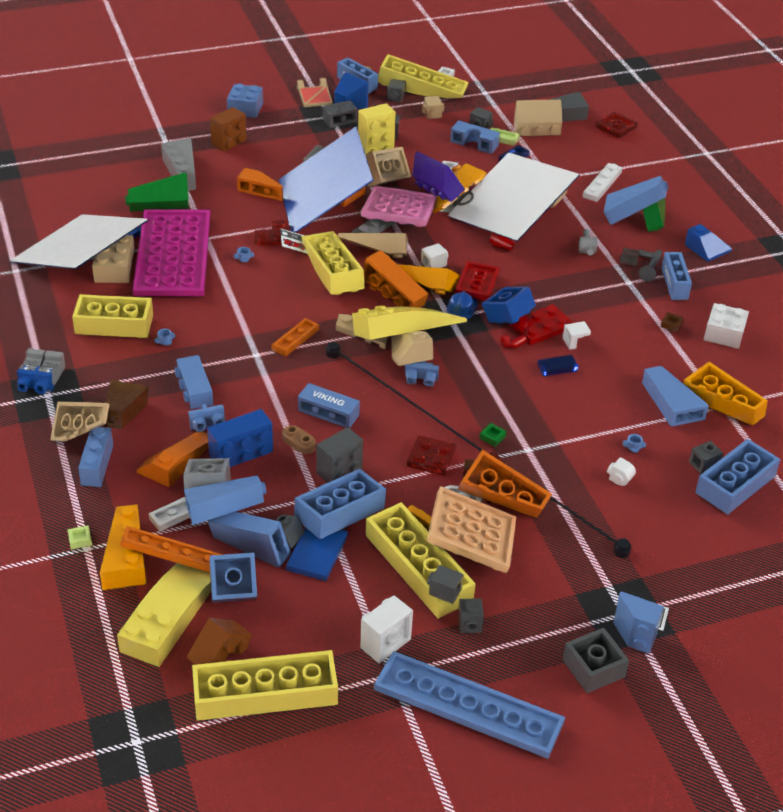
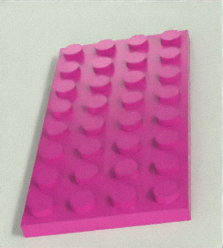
(172, 253)

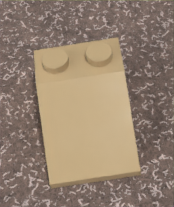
(387, 166)

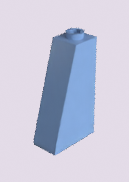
(634, 198)
(673, 398)
(223, 498)
(252, 535)

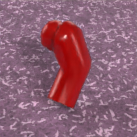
(512, 343)

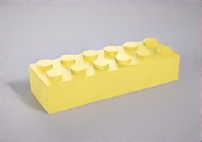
(405, 547)
(265, 685)

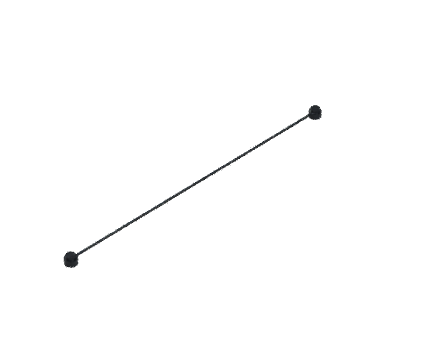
(621, 548)

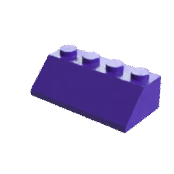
(436, 178)

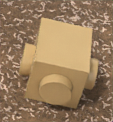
(433, 107)

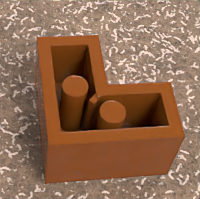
(219, 640)

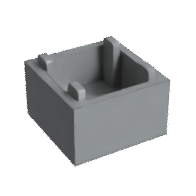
(206, 472)

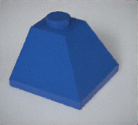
(352, 89)
(705, 243)

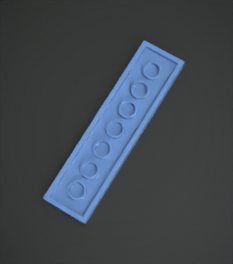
(470, 704)

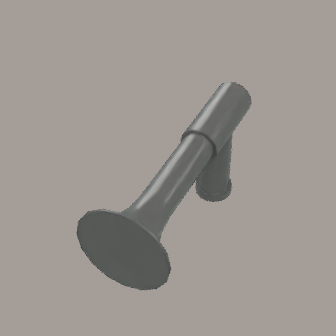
(648, 272)

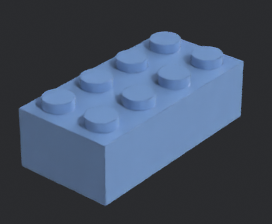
(737, 476)
(339, 503)

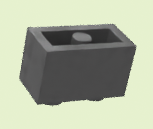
(340, 114)

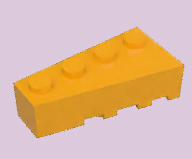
(726, 394)
(122, 565)

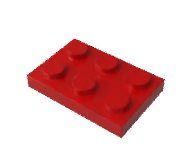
(478, 280)
(541, 324)

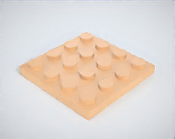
(472, 529)

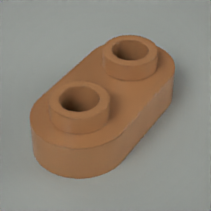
(299, 439)

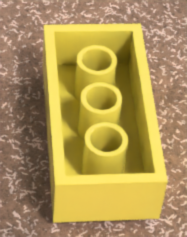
(377, 127)
(113, 316)

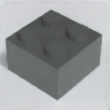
(339, 455)
(595, 660)

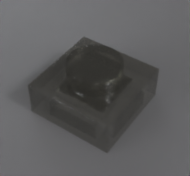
(629, 256)

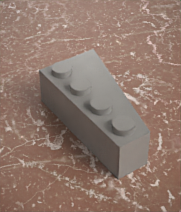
(179, 159)

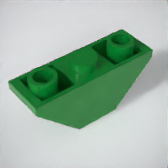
(655, 215)

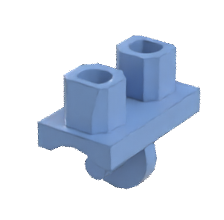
(422, 370)
(206, 417)

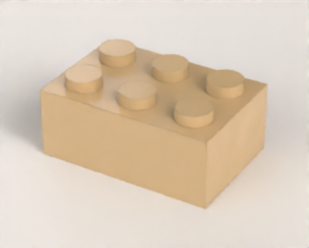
(115, 262)

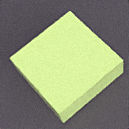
(79, 537)

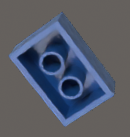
(241, 438)

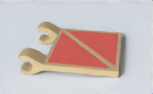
(314, 95)

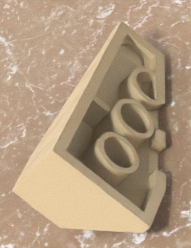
(390, 243)
(411, 347)
(77, 418)

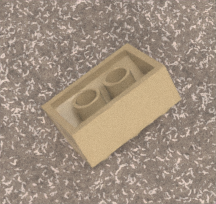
(538, 117)

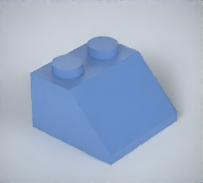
(637, 621)

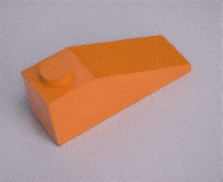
(259, 184)

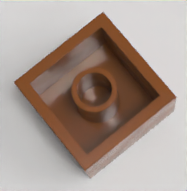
(228, 129)

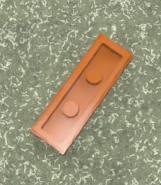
(295, 337)

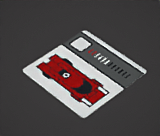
(292, 240)

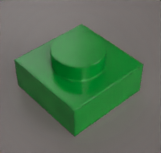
(492, 434)

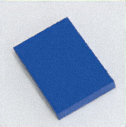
(316, 556)

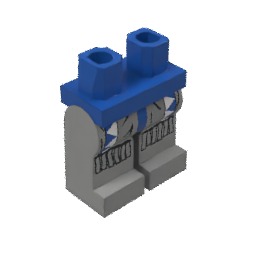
(40, 370)

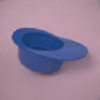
(462, 305)

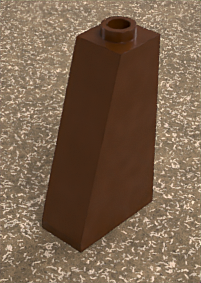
(125, 402)

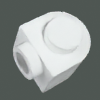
(621, 472)

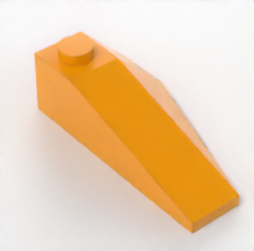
(467, 176)
(437, 279)

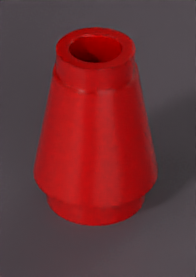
(501, 242)

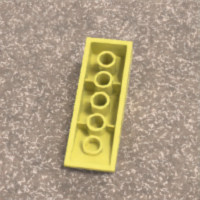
(420, 79)
(334, 263)
(392, 321)
(164, 614)

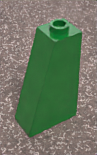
(162, 194)

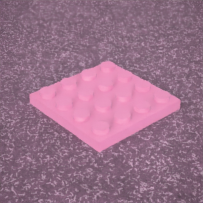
(399, 206)

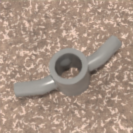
(587, 244)

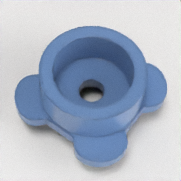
(243, 254)
(164, 337)
(634, 443)

